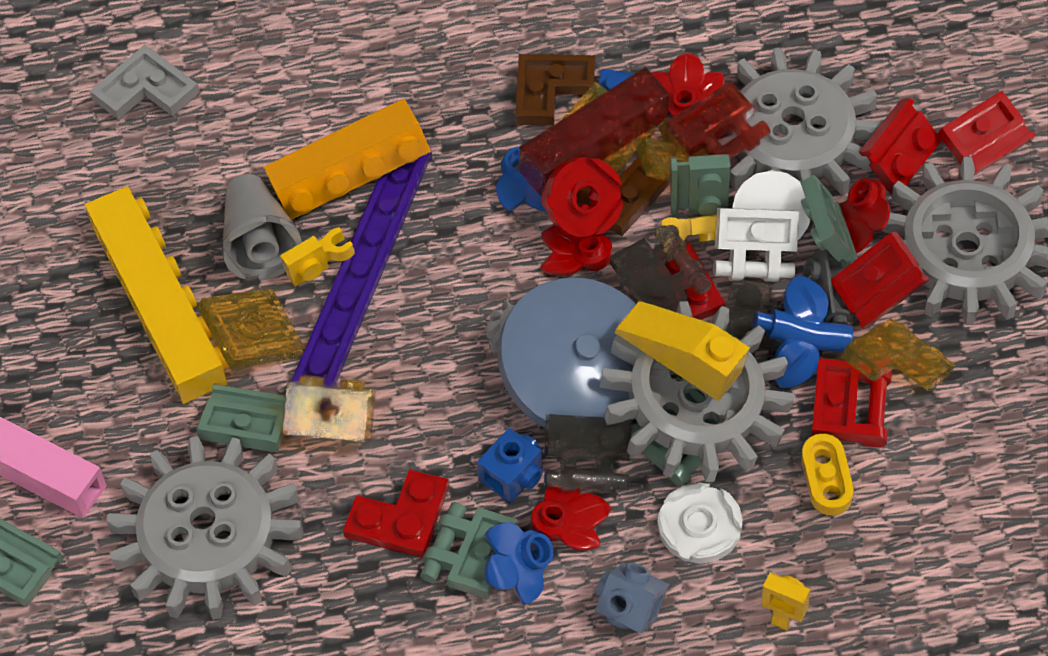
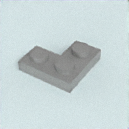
(141, 77)

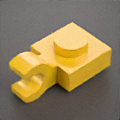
(703, 226)
(310, 257)
(786, 598)

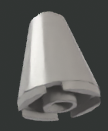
(255, 229)

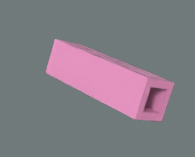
(48, 469)

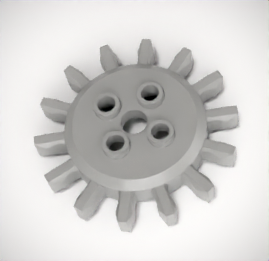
(817, 101)
(961, 210)
(737, 412)
(202, 560)

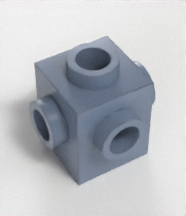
(630, 596)

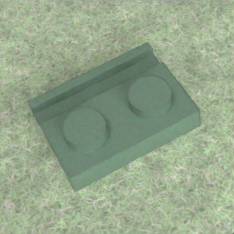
(700, 184)
(829, 222)
(244, 415)
(24, 563)

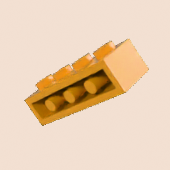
(347, 159)

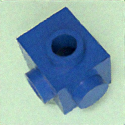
(511, 465)

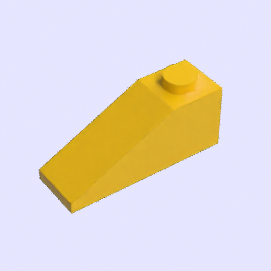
(686, 346)

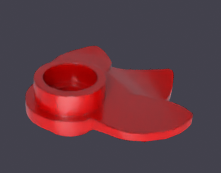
(687, 82)
(865, 211)
(574, 252)
(574, 515)

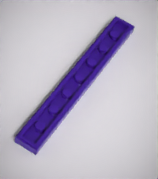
(361, 273)

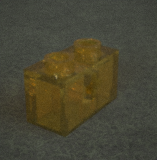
(306, 418)

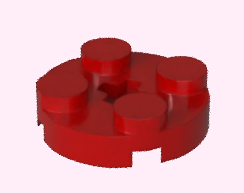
(561, 198)

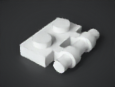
(756, 230)

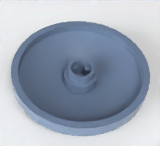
(558, 347)

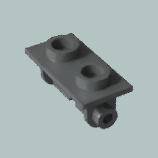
(821, 269)

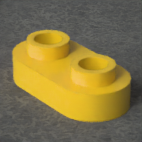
(828, 476)

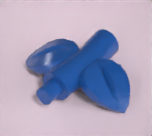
(803, 330)

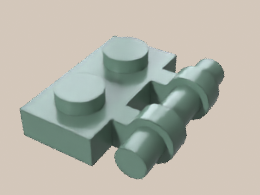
(469, 564)

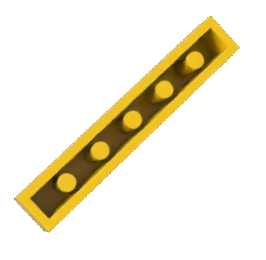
(156, 294)

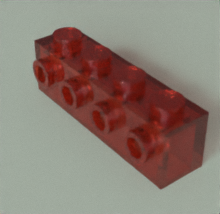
(597, 127)

